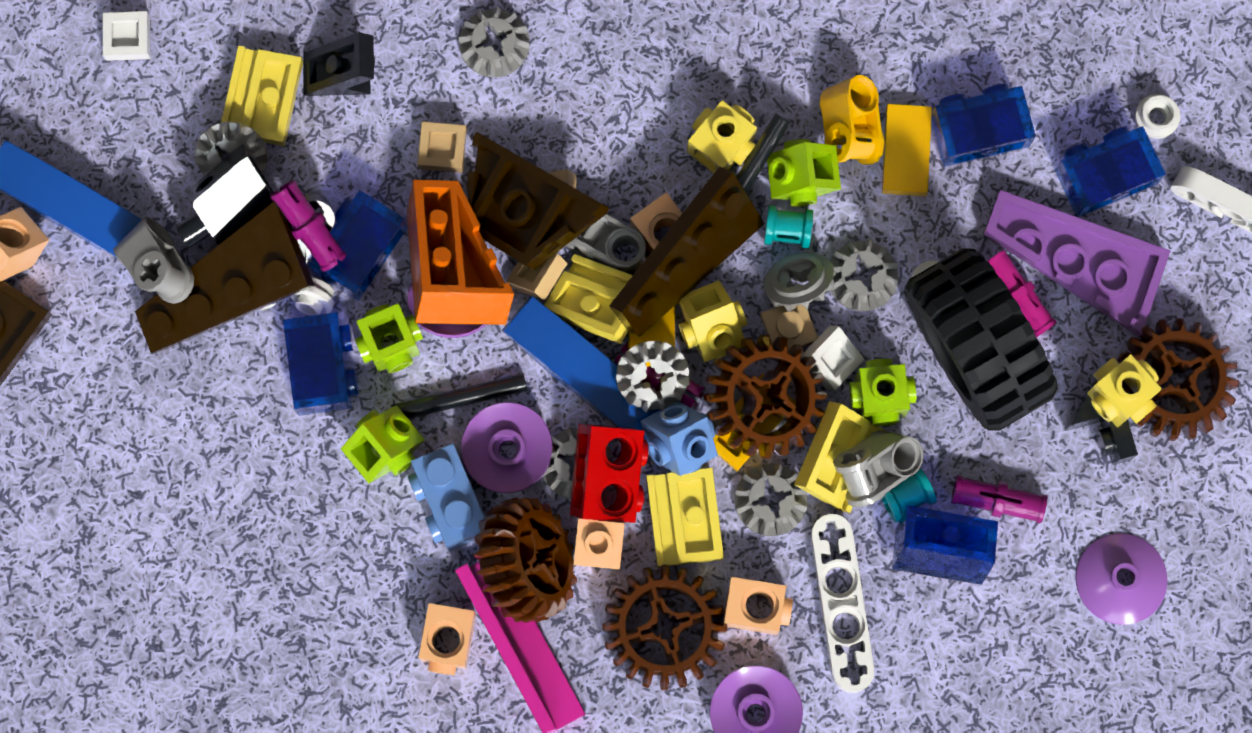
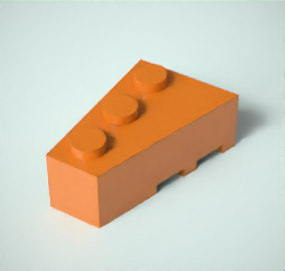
(450, 264)

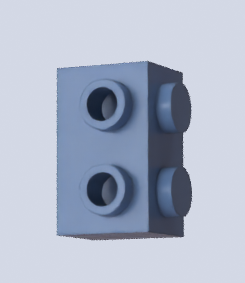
(450, 496)

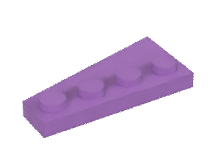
(1089, 260)

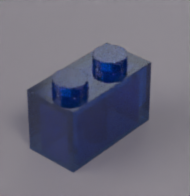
(982, 124)
(1109, 170)
(368, 237)
(319, 363)
(945, 545)

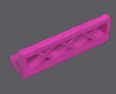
(526, 658)

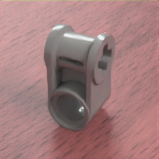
(602, 240)
(155, 261)
(878, 465)

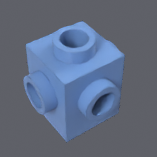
(680, 438)

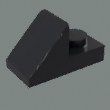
(340, 67)
(1111, 440)

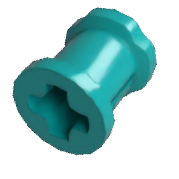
(788, 226)
(912, 491)

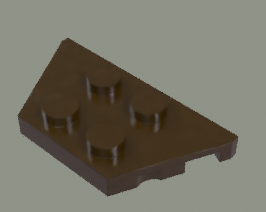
(524, 206)

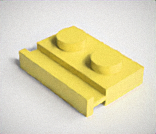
(263, 92)
(585, 296)
(836, 433)
(685, 518)

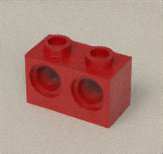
(595, 473)

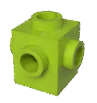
(803, 172)
(387, 321)
(874, 406)
(382, 444)

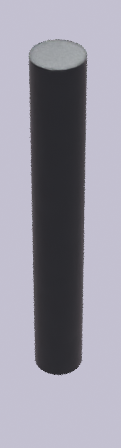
(762, 151)
(463, 396)

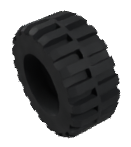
(981, 339)

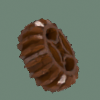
(1187, 396)
(753, 410)
(525, 560)
(653, 589)

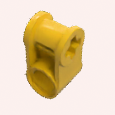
(851, 117)

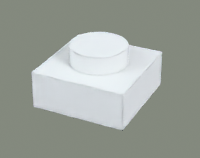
(126, 35)
(834, 357)

